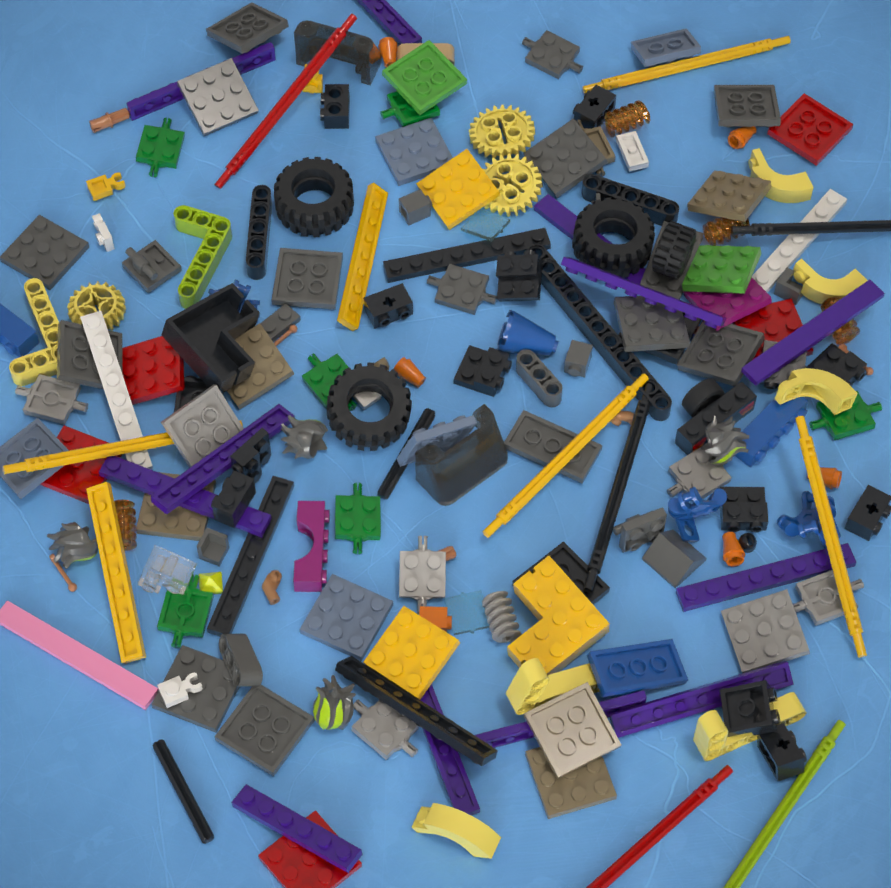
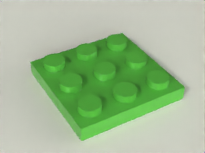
(424, 77)
(721, 269)

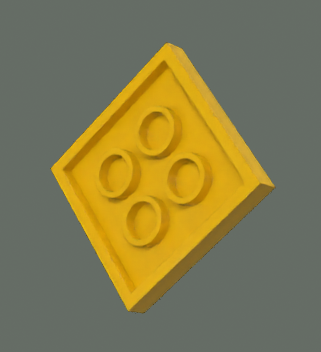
(458, 189)
(411, 652)

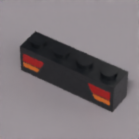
(735, 403)

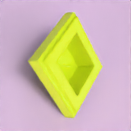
(211, 582)

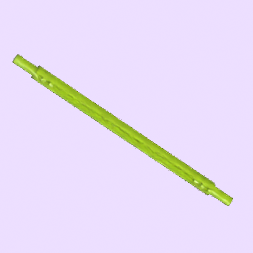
(785, 806)

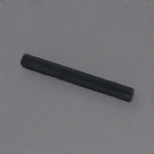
(396, 471)
(183, 791)

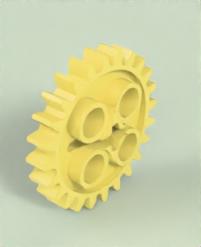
(516, 128)
(510, 184)

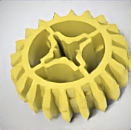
(106, 298)

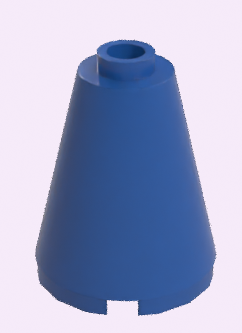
(524, 334)

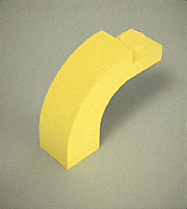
(784, 188)
(819, 288)
(819, 385)
(459, 827)

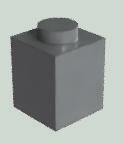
(415, 207)
(578, 358)

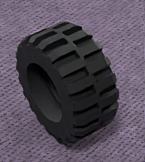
(308, 176)
(619, 218)
(372, 380)

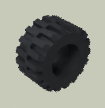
(674, 250)

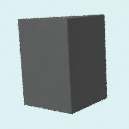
(673, 557)

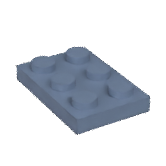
(665, 47)

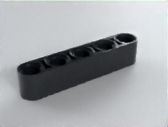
(657, 207)
(259, 232)

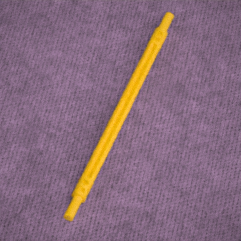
(688, 64)
(90, 453)
(565, 456)
(831, 537)

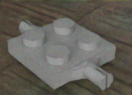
(51, 399)
(698, 472)
(422, 574)
(821, 597)
(384, 729)

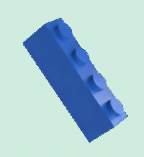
(16, 334)
(768, 428)

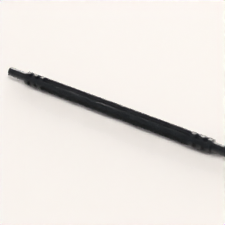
(812, 227)
(617, 491)

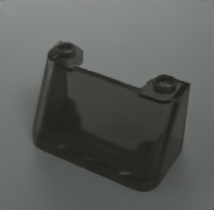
(354, 48)
(466, 464)

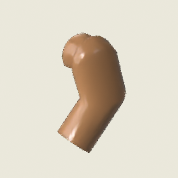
(626, 416)
(270, 585)

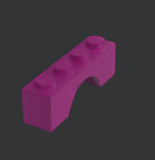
(309, 569)

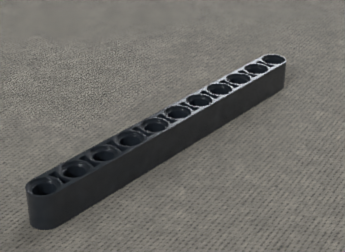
(555, 276)

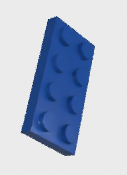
(637, 667)

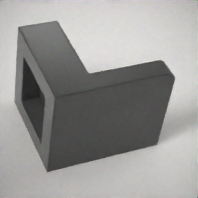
(787, 288)
(213, 546)

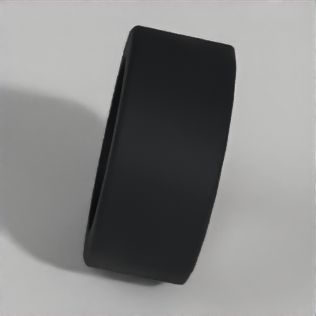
(701, 396)

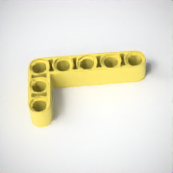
(29, 364)
(534, 687)
(712, 734)

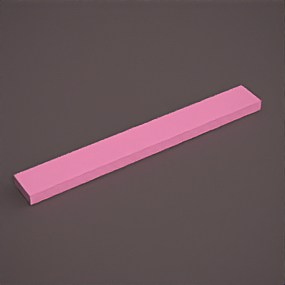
(77, 655)

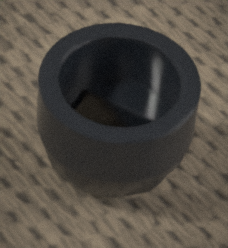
(744, 542)

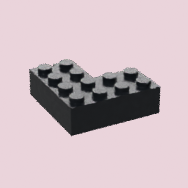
(207, 336)

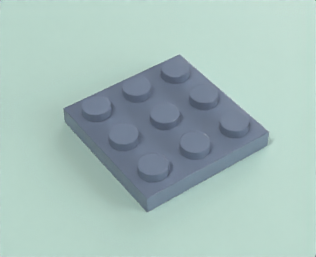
(413, 151)
(441, 435)
(30, 442)
(346, 617)

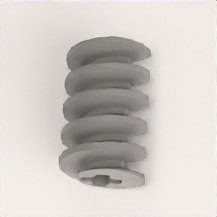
(500, 617)

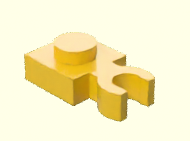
(315, 84)
(102, 187)

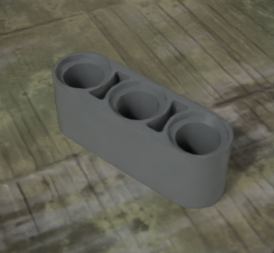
(537, 369)
(240, 660)

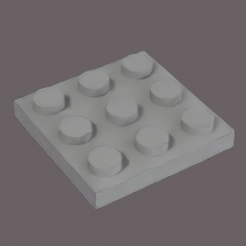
(202, 425)
(765, 631)

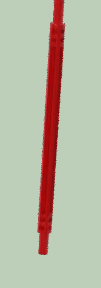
(285, 101)
(661, 829)

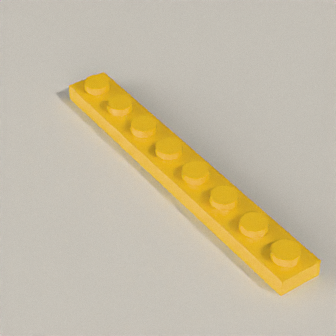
(362, 257)
(116, 573)

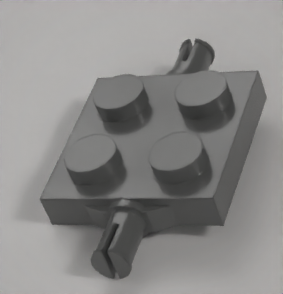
(552, 54)
(462, 289)

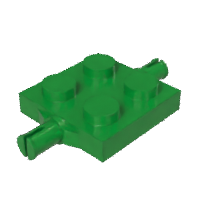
(405, 112)
(160, 147)
(322, 377)
(849, 422)
(357, 518)
(186, 613)

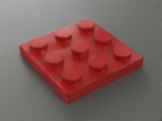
(810, 129)
(773, 320)
(152, 370)
(76, 477)
(299, 867)

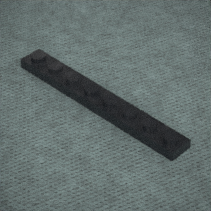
(463, 255)
(249, 560)
(416, 710)

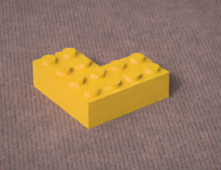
(565, 618)

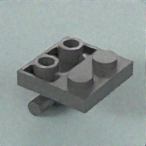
(151, 265)
(640, 529)

